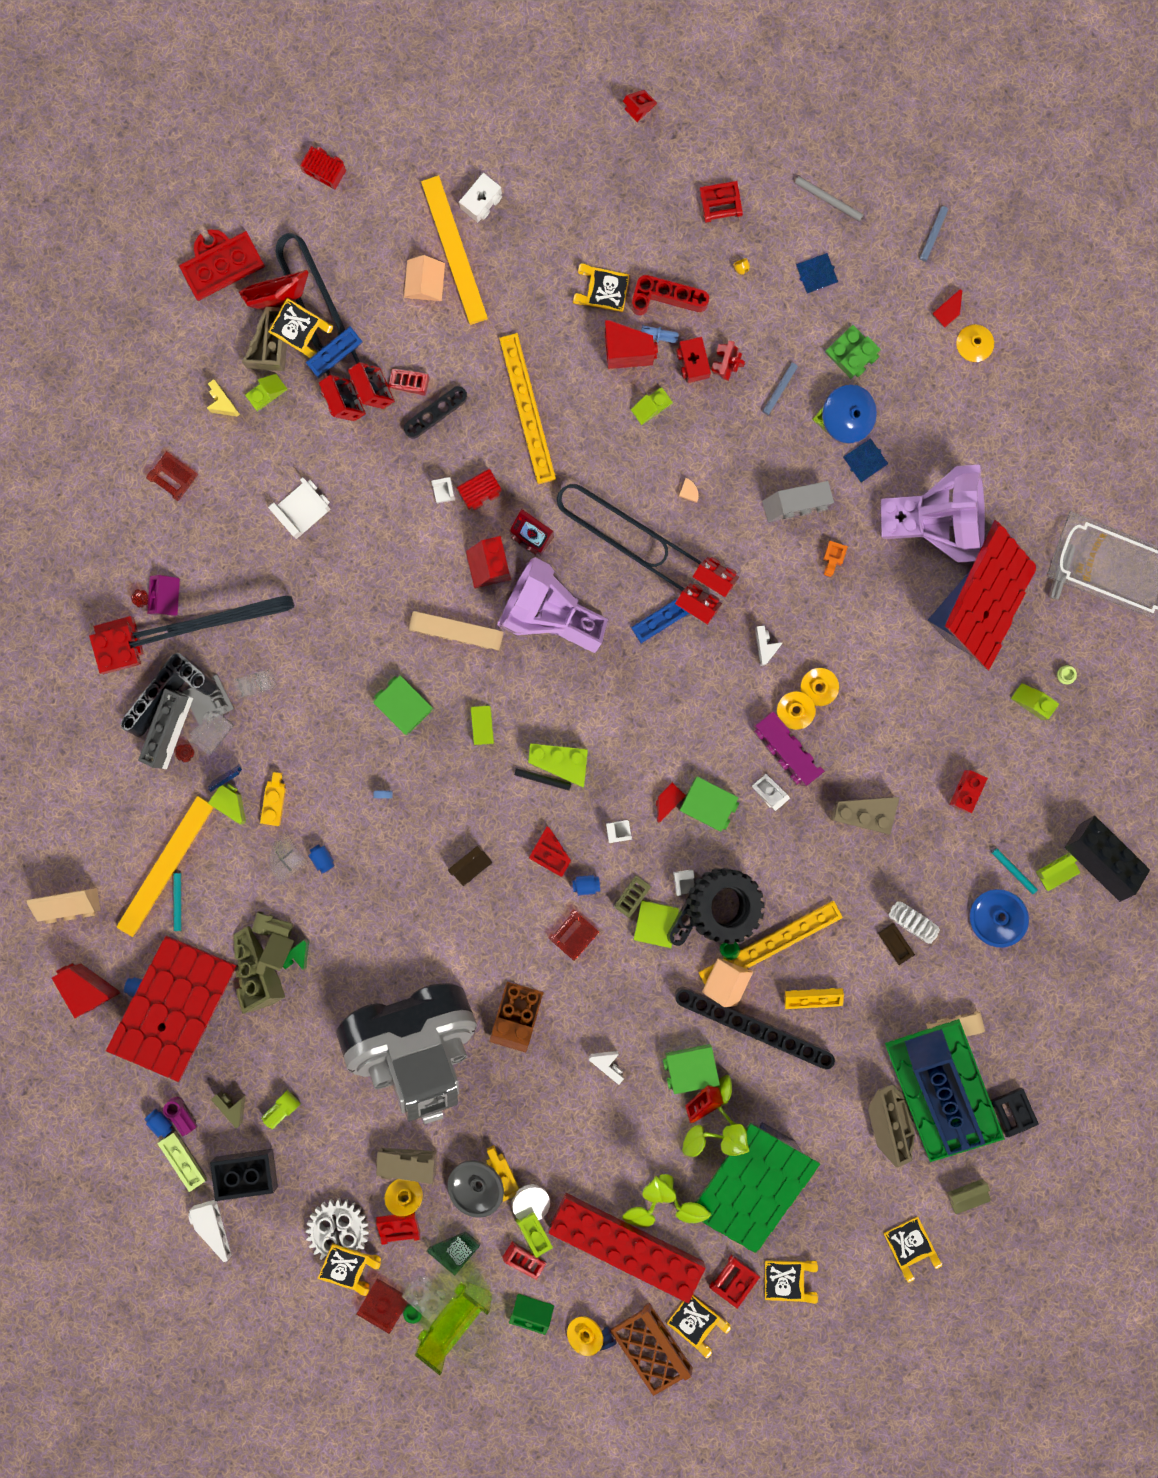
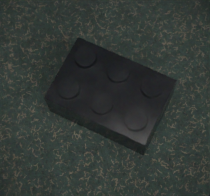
(244, 1175)

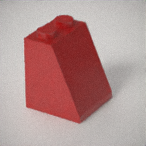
(628, 346)
(488, 562)
(82, 988)

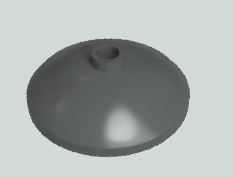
(470, 1196)

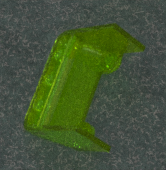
(451, 1324)

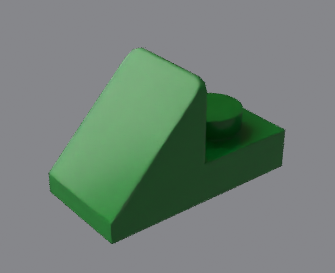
(299, 954)

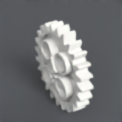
(354, 1227)

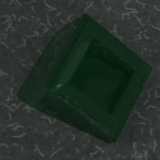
(460, 1250)

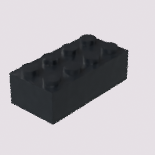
(1107, 858)

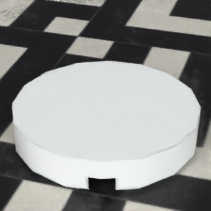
(529, 1200)

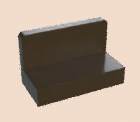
(470, 865)

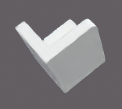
(443, 490)
(618, 831)
(683, 881)

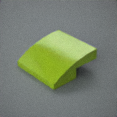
(654, 923)

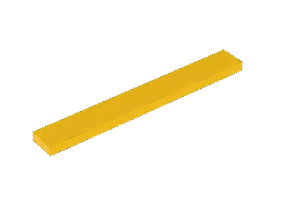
(454, 250)
(527, 408)
(165, 866)
(782, 938)

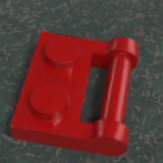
(720, 195)
(394, 1224)
(739, 1286)

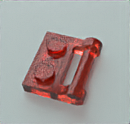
(177, 471)
(578, 939)

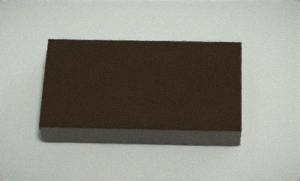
(896, 943)

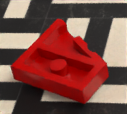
(550, 853)

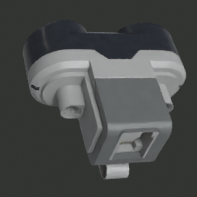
(412, 1047)

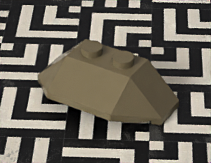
(892, 1125)

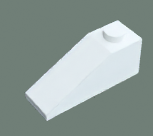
(209, 1226)

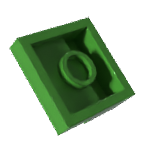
(853, 352)

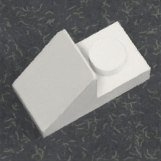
(765, 651)
(770, 792)
(603, 1062)

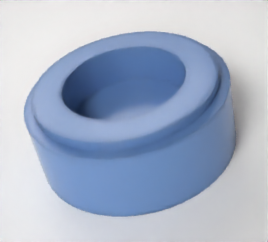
(382, 794)

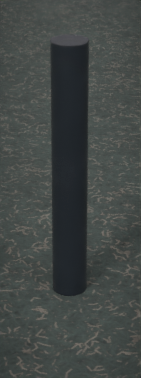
(542, 779)

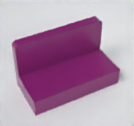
(163, 595)

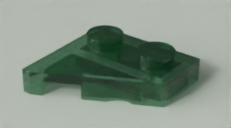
(439, 1252)

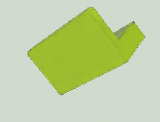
(1058, 871)
(534, 1234)

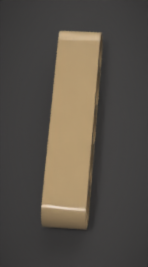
(456, 630)

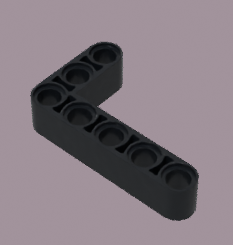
(171, 676)

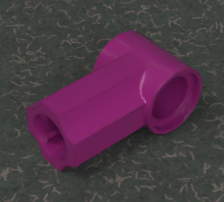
(180, 1118)

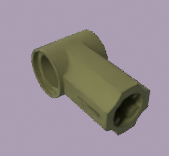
(267, 925)

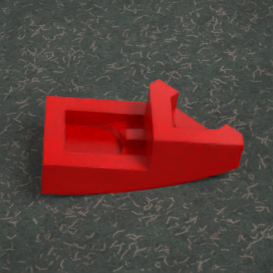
(950, 309)
(668, 800)

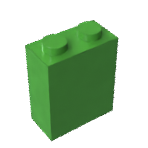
(402, 704)
(709, 804)
(691, 1069)

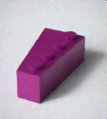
(787, 750)

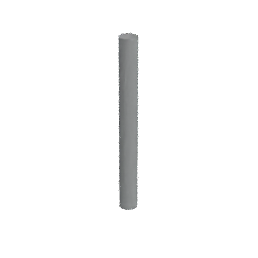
(828, 198)

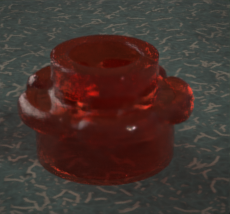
(137, 598)
(179, 752)

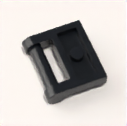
(1020, 1109)

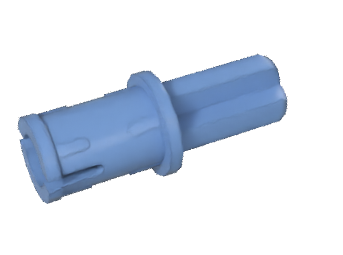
(659, 334)

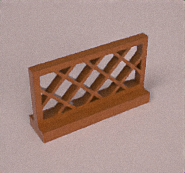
(667, 1344)

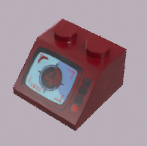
(531, 533)

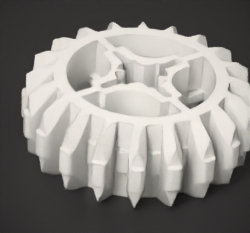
(914, 922)

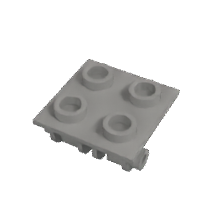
(217, 701)

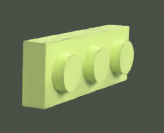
(182, 1161)

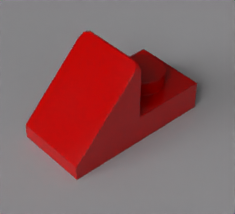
(638, 104)

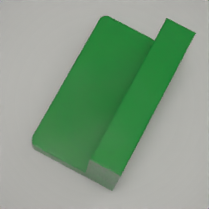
(531, 1314)

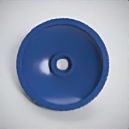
(839, 413)
(987, 922)

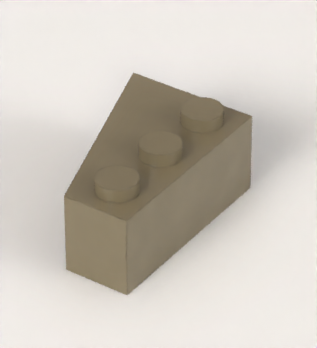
(265, 349)
(869, 814)
(407, 1164)

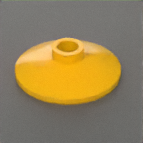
(969, 349)
(829, 684)
(796, 720)
(397, 1191)
(578, 1338)

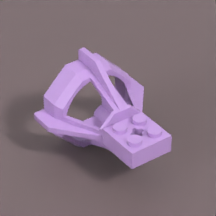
(933, 514)
(558, 612)

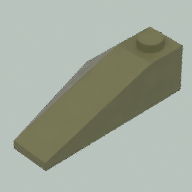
(254, 989)

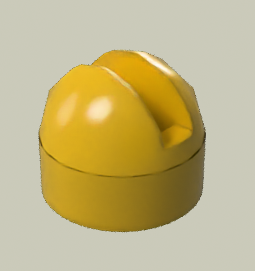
(742, 266)

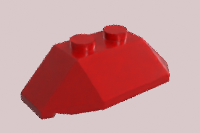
(275, 291)

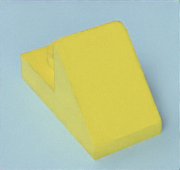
(222, 404)

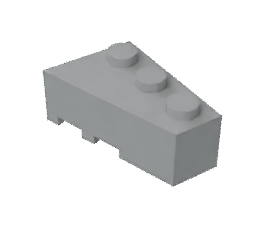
(798, 501)

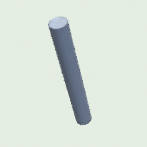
(934, 233)
(780, 388)

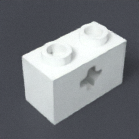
(481, 188)

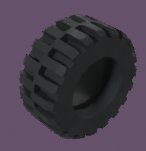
(746, 917)

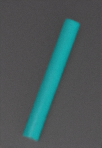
(1014, 871)
(177, 901)

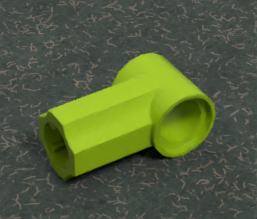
(284, 1106)

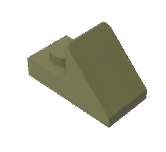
(233, 1113)

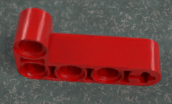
(670, 298)

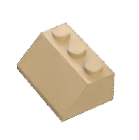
(65, 905)

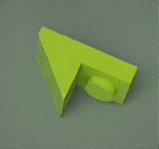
(268, 389)
(651, 406)

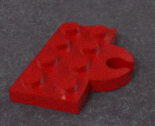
(220, 263)

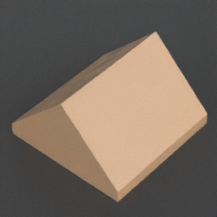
(424, 278)
(727, 983)

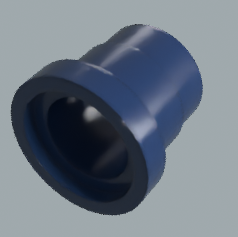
(608, 1340)

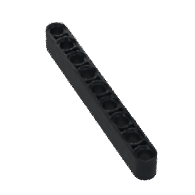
(761, 1034)

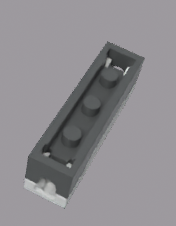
(165, 729)

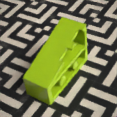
(560, 761)

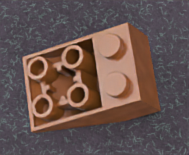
(516, 1017)

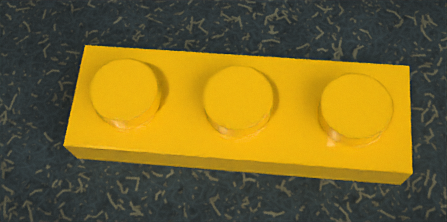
(813, 998)

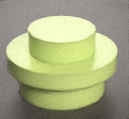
(1066, 674)

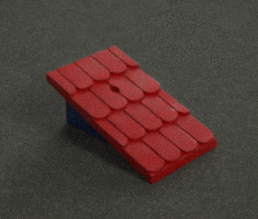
(986, 599)
(171, 1008)

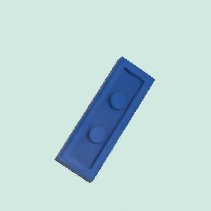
(334, 352)
(658, 621)

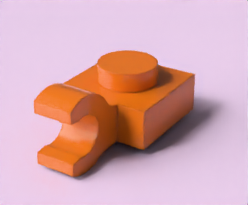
(834, 555)

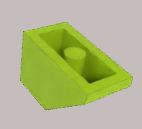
(1035, 701)
(229, 803)

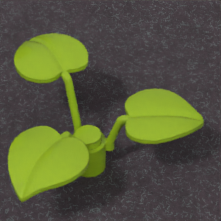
(733, 1137)
(662, 1191)

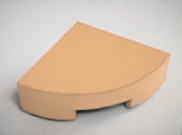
(689, 491)

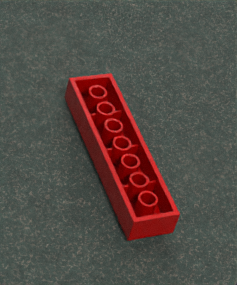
(627, 1248)

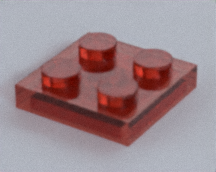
(382, 1306)

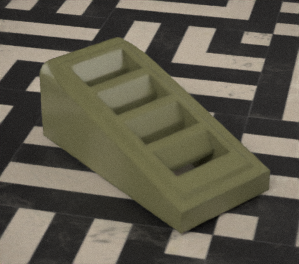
(623, 910)

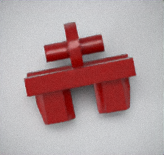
(731, 360)

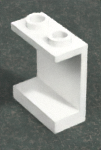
(301, 508)

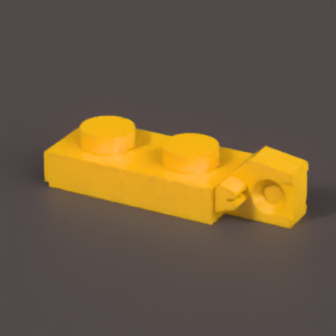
(273, 801)
(501, 1166)

